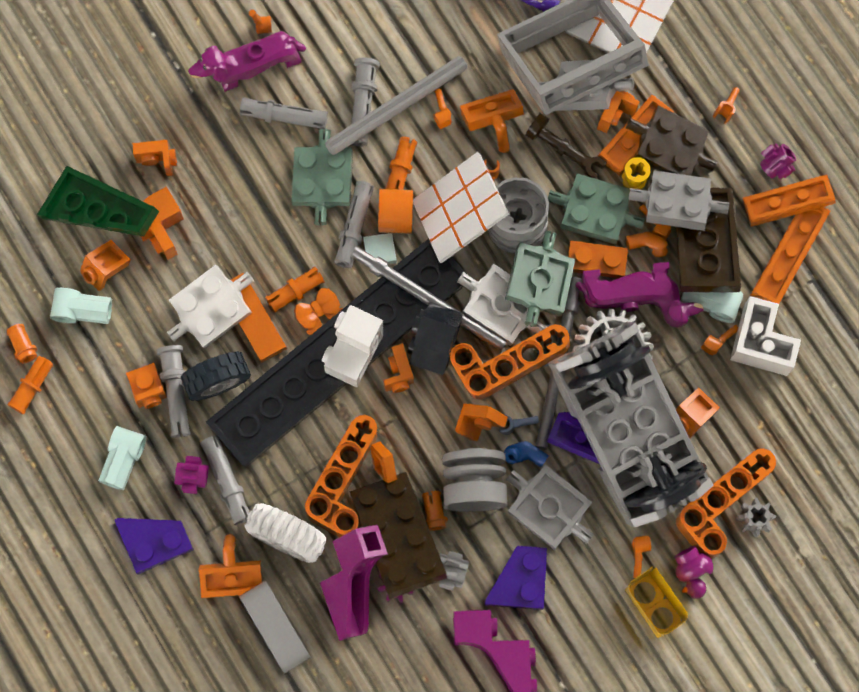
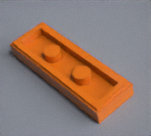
(626, 143)
(789, 200)
(259, 327)

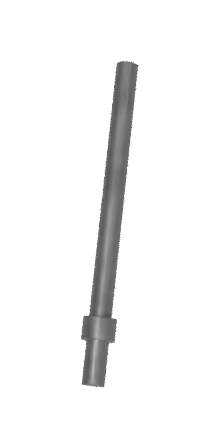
(379, 267)
(570, 311)

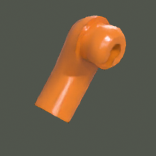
(651, 240)

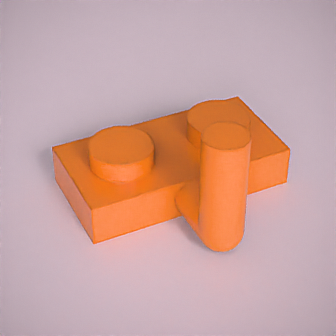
(493, 111)
(229, 577)

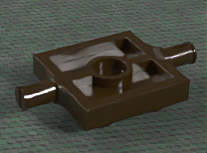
(671, 143)

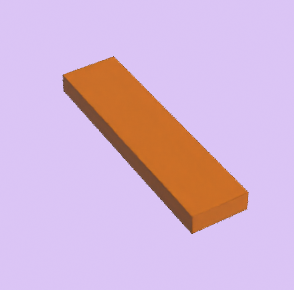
(789, 255)

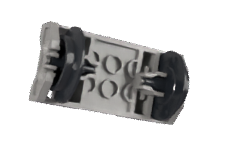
(631, 426)

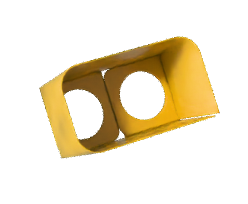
(661, 589)

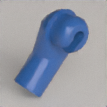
(525, 451)

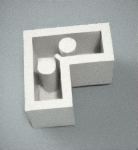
(756, 342)
(356, 343)

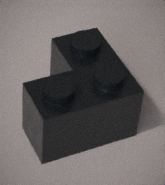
(435, 337)

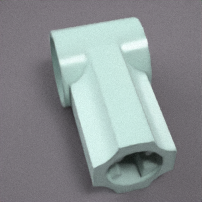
(72, 305)
(720, 305)
(123, 448)

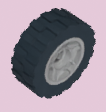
(215, 376)

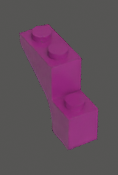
(349, 590)
(510, 658)

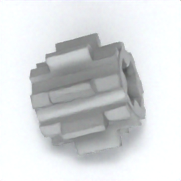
(749, 511)
(455, 569)

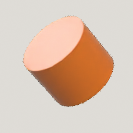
(395, 211)

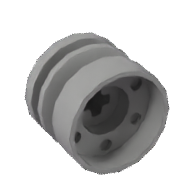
(526, 202)
(474, 475)

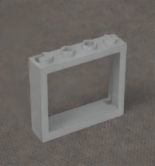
(586, 78)

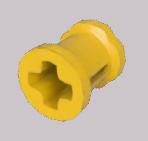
(632, 166)

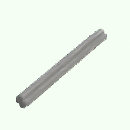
(396, 105)

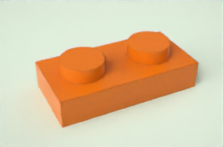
(590, 256)

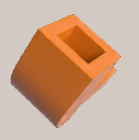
(168, 215)

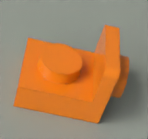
(619, 103)
(154, 151)
(103, 264)
(399, 364)
(146, 386)
(696, 411)
(478, 417)

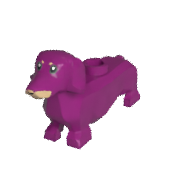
(247, 60)
(639, 289)

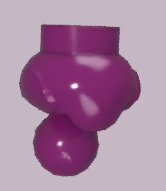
(690, 567)

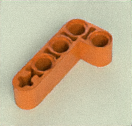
(512, 356)
(346, 472)
(728, 496)

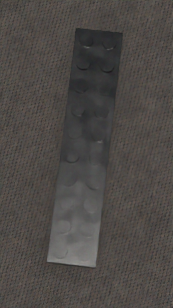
(299, 381)

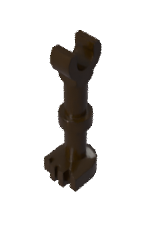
(538, 129)

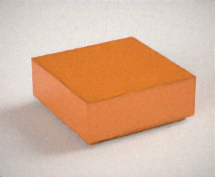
(383, 462)

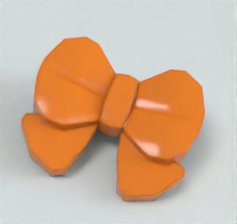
(324, 304)

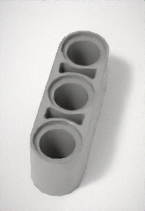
(274, 627)

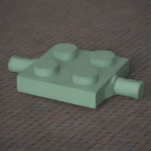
(322, 178)
(596, 209)
(540, 279)

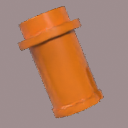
(20, 340)
(434, 511)

